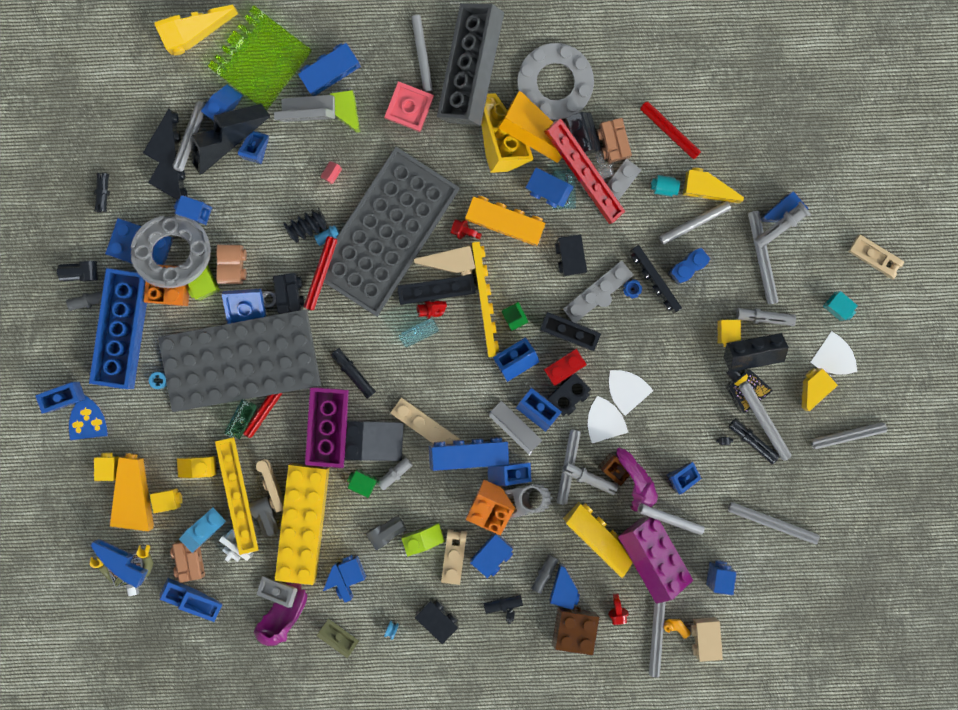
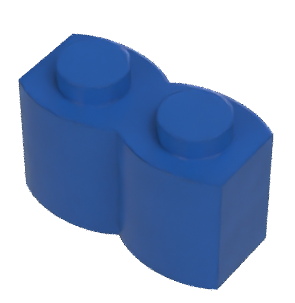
(692, 262)

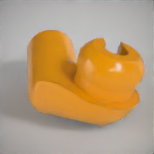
(676, 625)

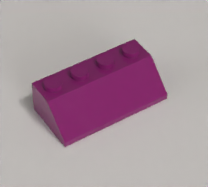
(326, 427)

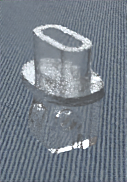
(604, 169)

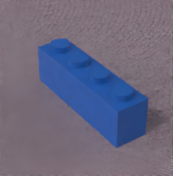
(468, 455)

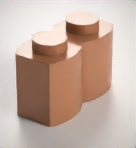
(230, 264)

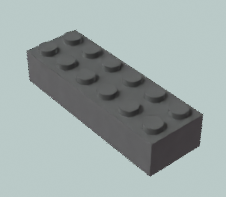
(470, 64)

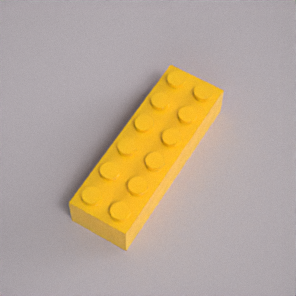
(302, 524)

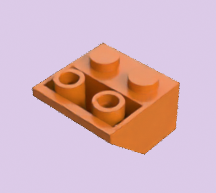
(168, 296)
(490, 508)

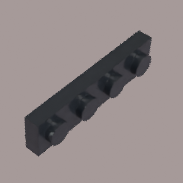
(659, 285)
(436, 289)

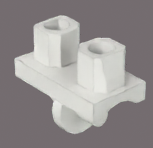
(230, 541)

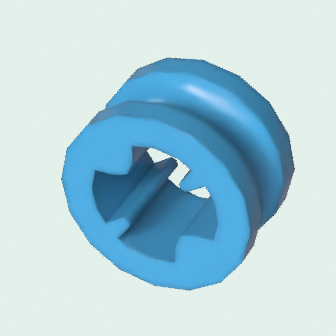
(154, 384)
(391, 630)

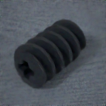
(306, 225)

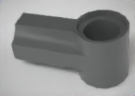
(264, 514)
(384, 533)

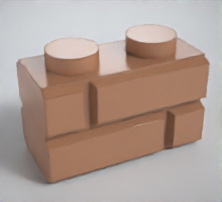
(614, 140)
(188, 564)

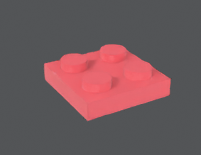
(409, 106)

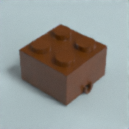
(575, 630)

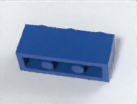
(329, 69)

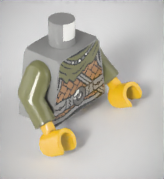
(141, 558)

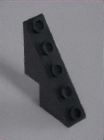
(228, 132)
(163, 149)

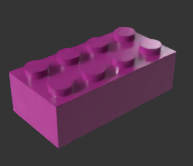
(655, 559)

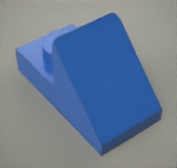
(335, 578)

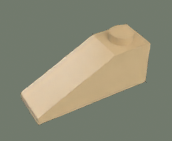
(452, 261)

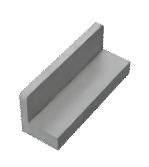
(306, 109)
(515, 427)

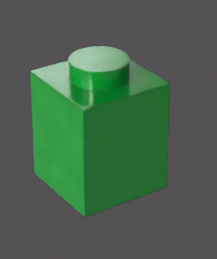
(362, 483)

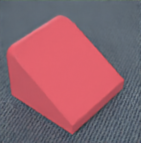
(331, 172)

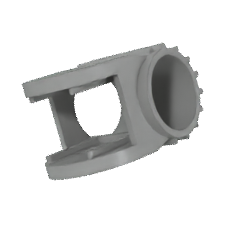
(522, 502)

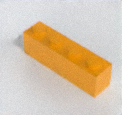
(505, 221)

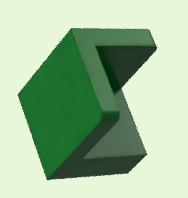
(515, 316)

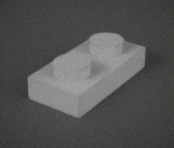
(623, 178)
(277, 591)

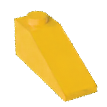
(706, 186)

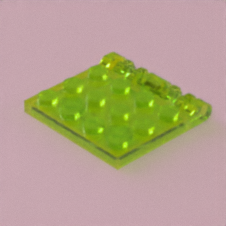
(262, 61)

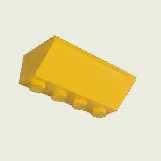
(598, 538)

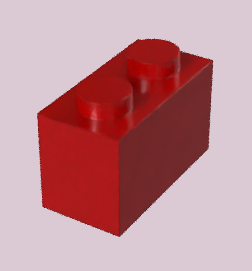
(564, 367)

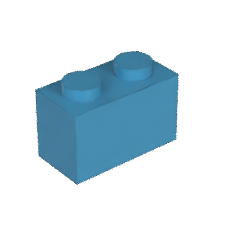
(202, 530)

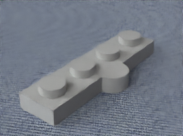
(598, 292)

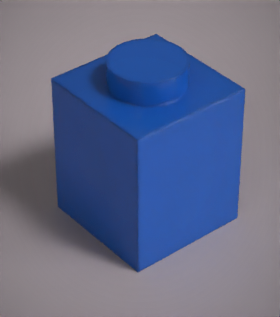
(351, 570)

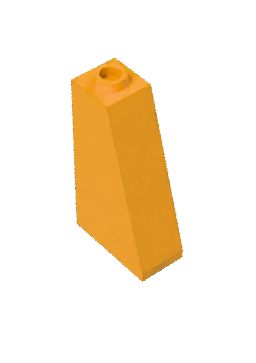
(528, 125)
(131, 496)

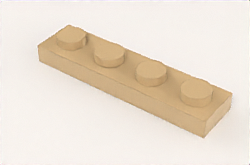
(422, 423)

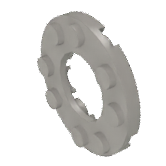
(576, 63)
(165, 226)

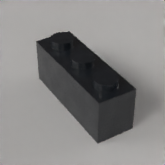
(570, 331)
(755, 352)

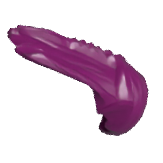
(644, 488)
(280, 619)

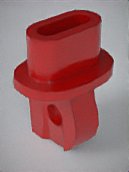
(460, 229)
(430, 309)
(618, 614)

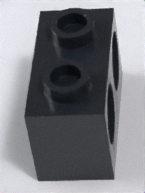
(565, 390)

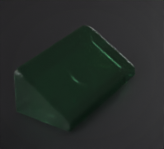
(240, 419)

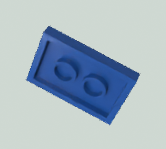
(122, 238)

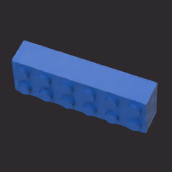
(119, 330)

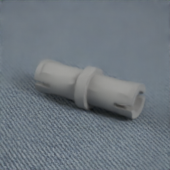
(394, 473)

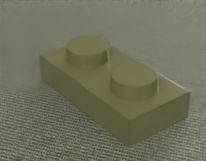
(337, 638)

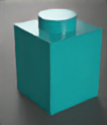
(840, 306)

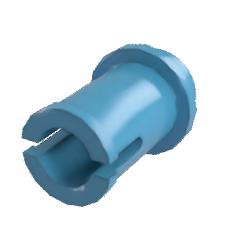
(321, 237)

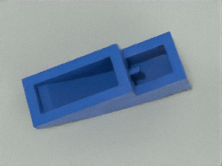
(119, 563)
(190, 600)

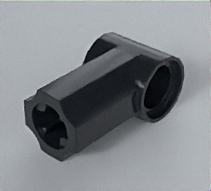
(82, 271)

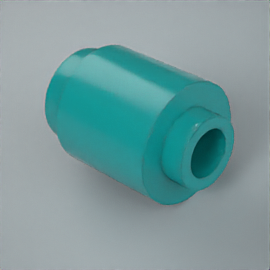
(665, 185)

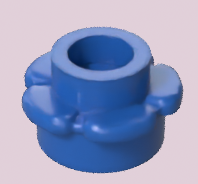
(637, 288)

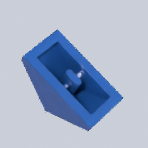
(254, 147)
(684, 478)

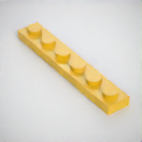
(484, 291)
(236, 496)

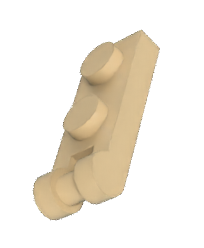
(875, 256)
(270, 484)
(453, 558)

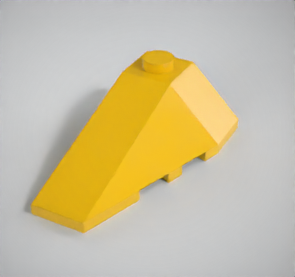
(185, 33)
(501, 149)

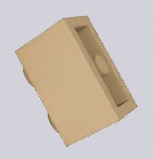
(707, 639)

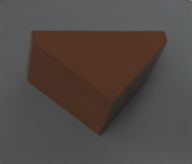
(614, 469)

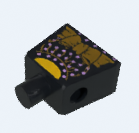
(759, 387)

